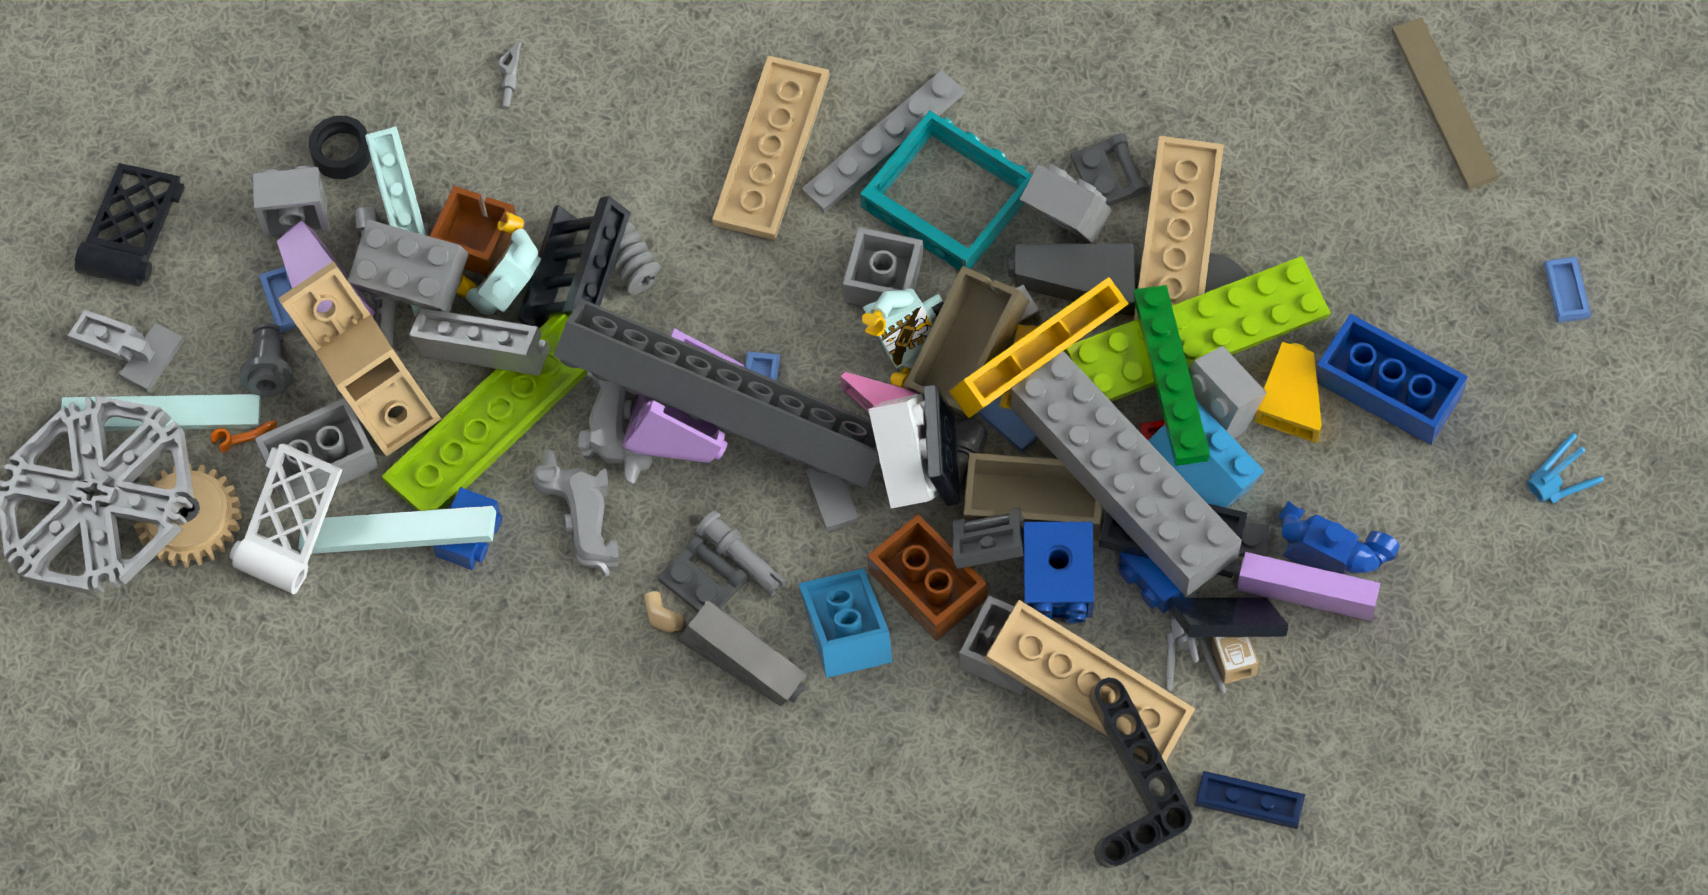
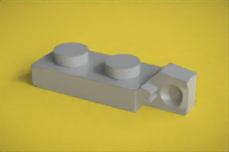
(110, 337)

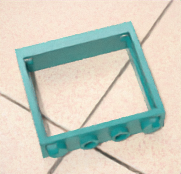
(911, 225)

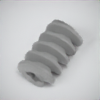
(634, 263)

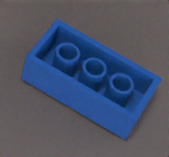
(1390, 379)

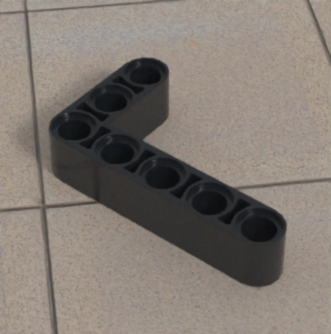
(1140, 776)

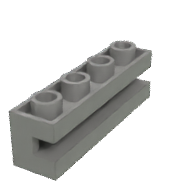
(479, 341)

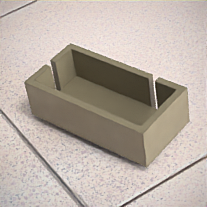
(967, 333)
(1036, 485)

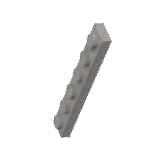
(880, 142)

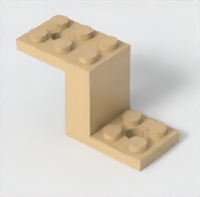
(359, 358)

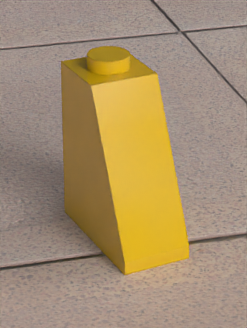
(1292, 394)

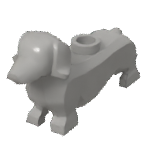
(608, 430)
(586, 510)

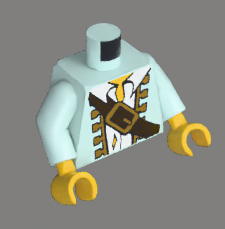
(507, 275)
(901, 327)

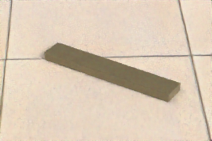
(1445, 103)

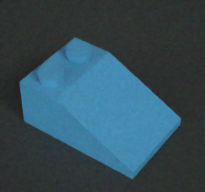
(846, 623)

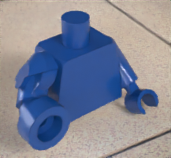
(1331, 546)

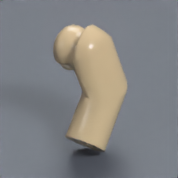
(661, 617)

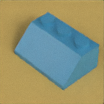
(1229, 467)

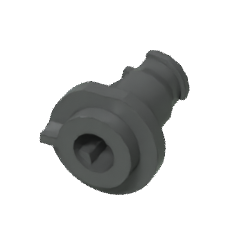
(266, 371)

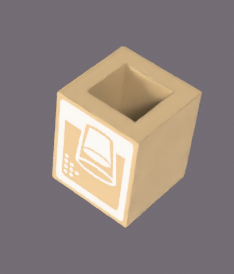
(1235, 658)

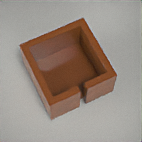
(464, 224)

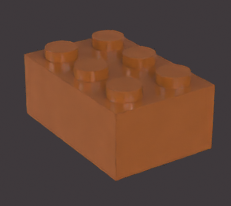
(923, 578)

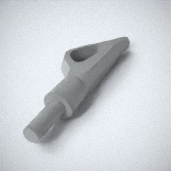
(509, 72)

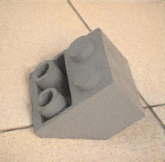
(979, 642)

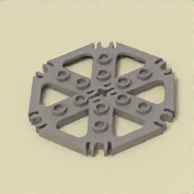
(94, 471)

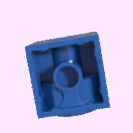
(1064, 591)

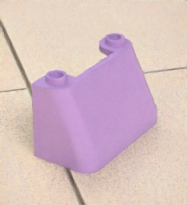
(669, 431)

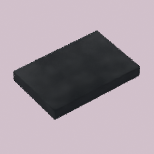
(941, 445)
(1228, 617)

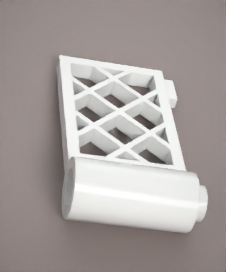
(264, 556)

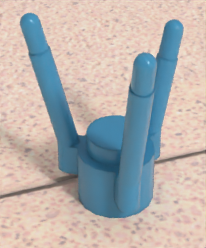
(1546, 481)

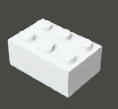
(902, 449)

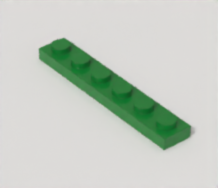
(1171, 375)

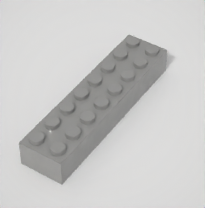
(1125, 473)

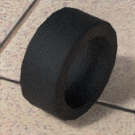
(345, 168)

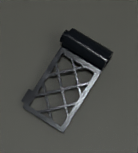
(110, 257)

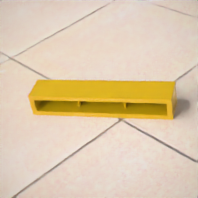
(1038, 347)

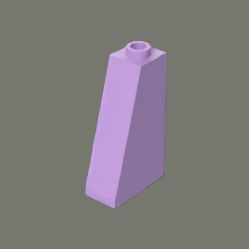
(307, 254)

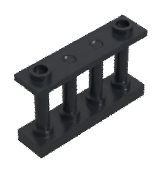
(594, 267)

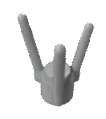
(1184, 642)

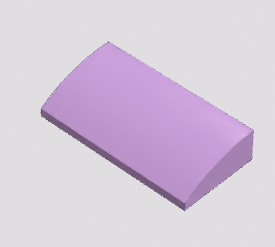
(1308, 586)

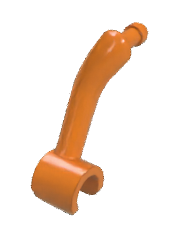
(242, 437)

